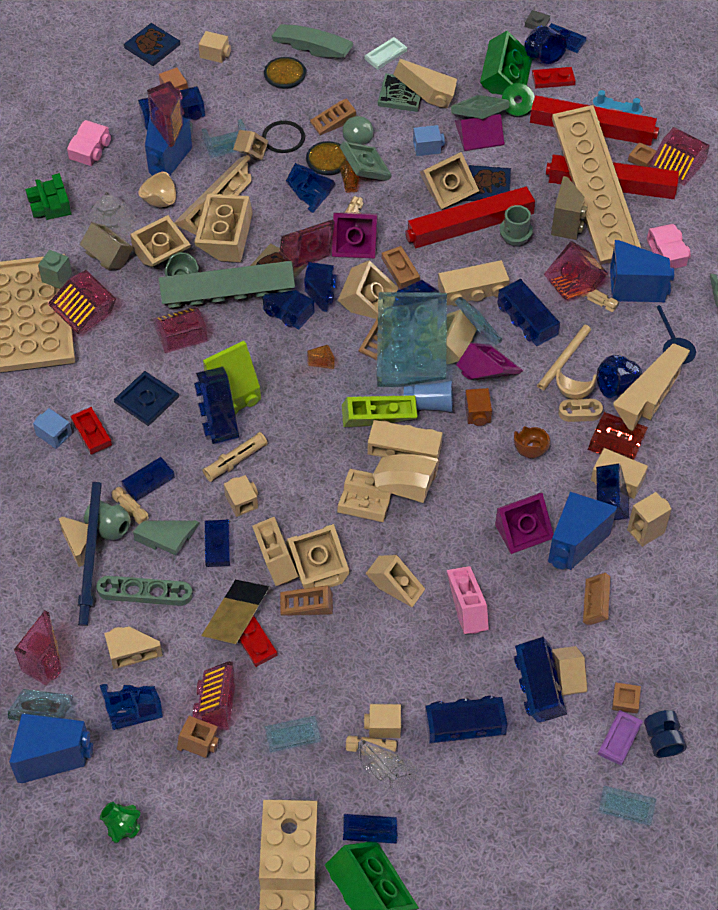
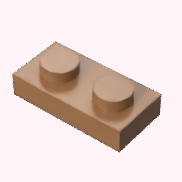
(400, 267)

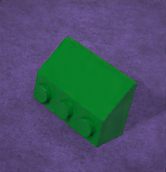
(505, 64)
(368, 879)

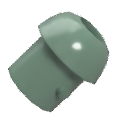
(516, 225)
(112, 521)

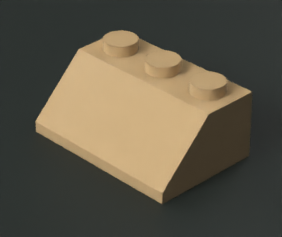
(224, 226)

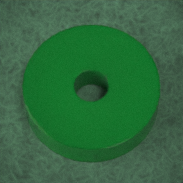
(523, 92)

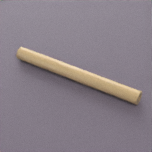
(563, 358)

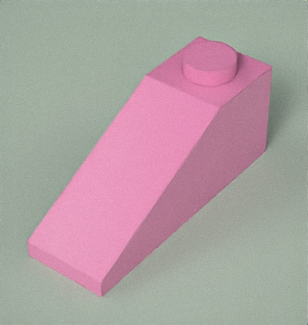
(468, 600)

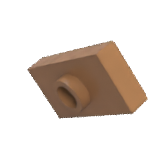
(596, 599)

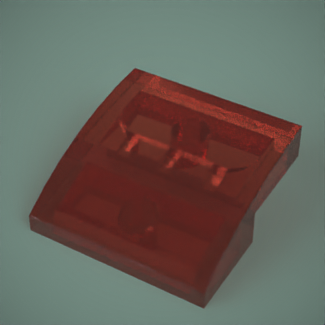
(615, 436)

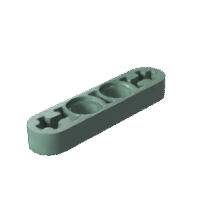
(145, 587)

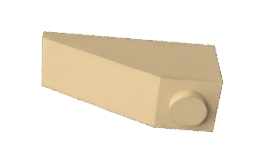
(428, 84)
(275, 551)

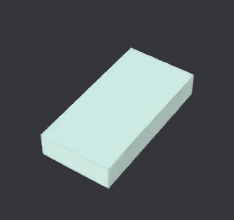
(385, 53)

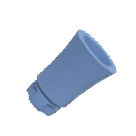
(432, 396)

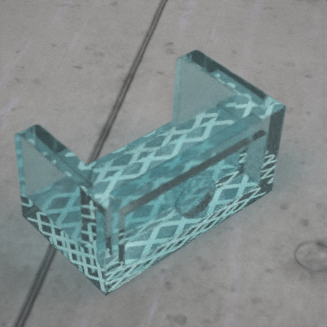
(223, 143)

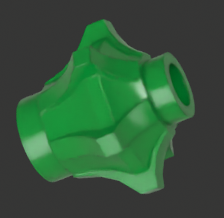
(120, 821)

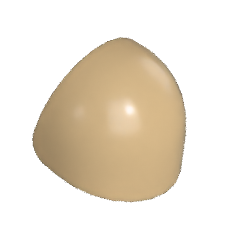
(158, 190)
(574, 389)

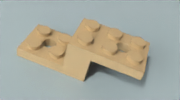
(286, 859)

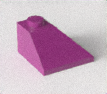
(354, 234)
(485, 361)

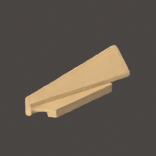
(231, 182)
(651, 387)

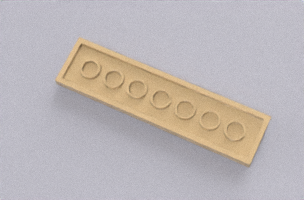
(596, 179)

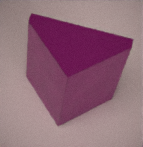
(480, 133)
(524, 523)

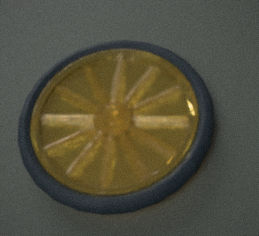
(284, 72)
(325, 158)

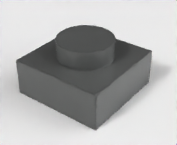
(536, 19)

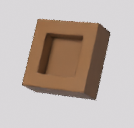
(642, 155)
(626, 697)

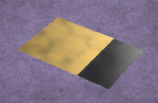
(235, 611)

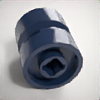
(665, 734)

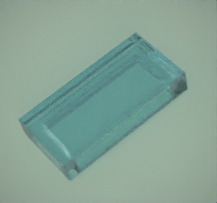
(292, 734)
(627, 805)

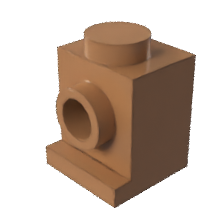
(198, 737)

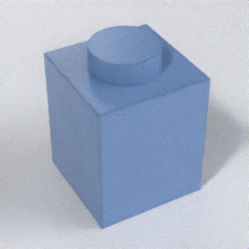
(427, 140)
(52, 428)

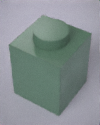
(55, 269)

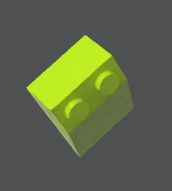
(240, 372)

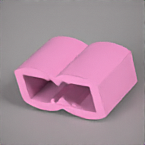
(88, 143)
(668, 242)

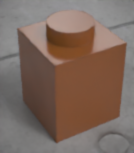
(478, 406)

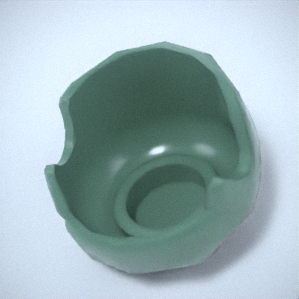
(358, 130)
(181, 264)

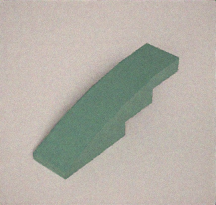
(316, 41)

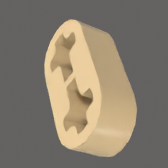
(580, 410)

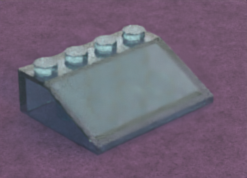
(411, 338)

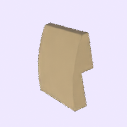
(363, 498)

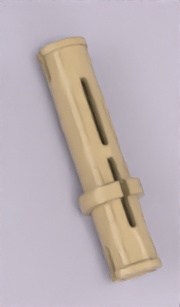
(214, 471)

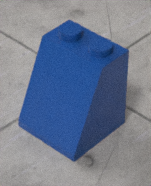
(159, 154)
(639, 274)
(580, 530)
(48, 747)

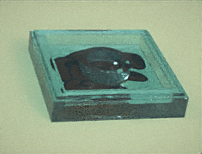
(478, 321)
(40, 704)

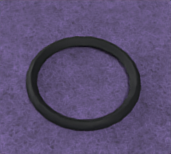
(287, 123)

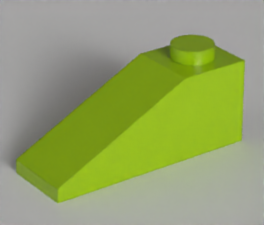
(366, 409)

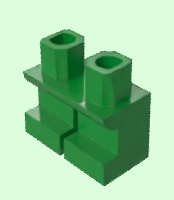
(52, 198)

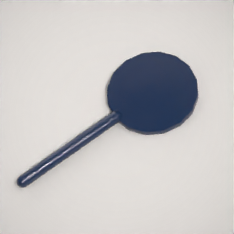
(679, 341)

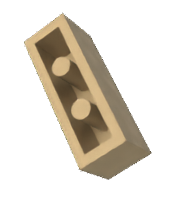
(473, 282)
(398, 439)

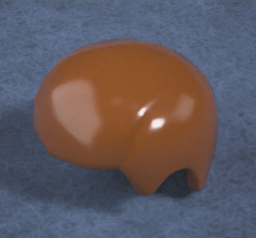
(533, 435)

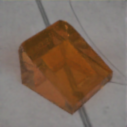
(321, 357)

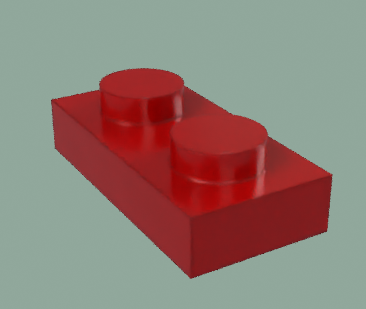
(553, 77)
(91, 430)
(257, 643)

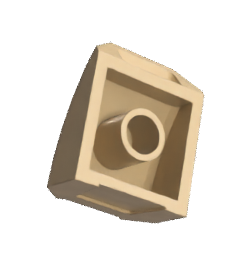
(406, 475)
(318, 558)

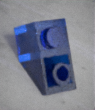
(319, 283)
(290, 307)
(613, 489)

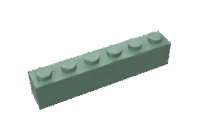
(226, 282)

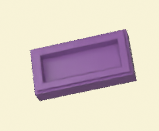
(620, 737)

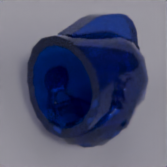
(545, 45)
(620, 375)

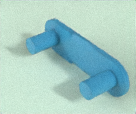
(605, 102)

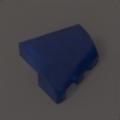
(305, 181)
(140, 704)

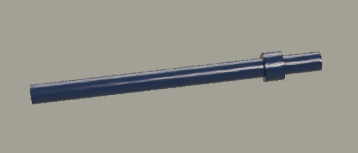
(85, 600)

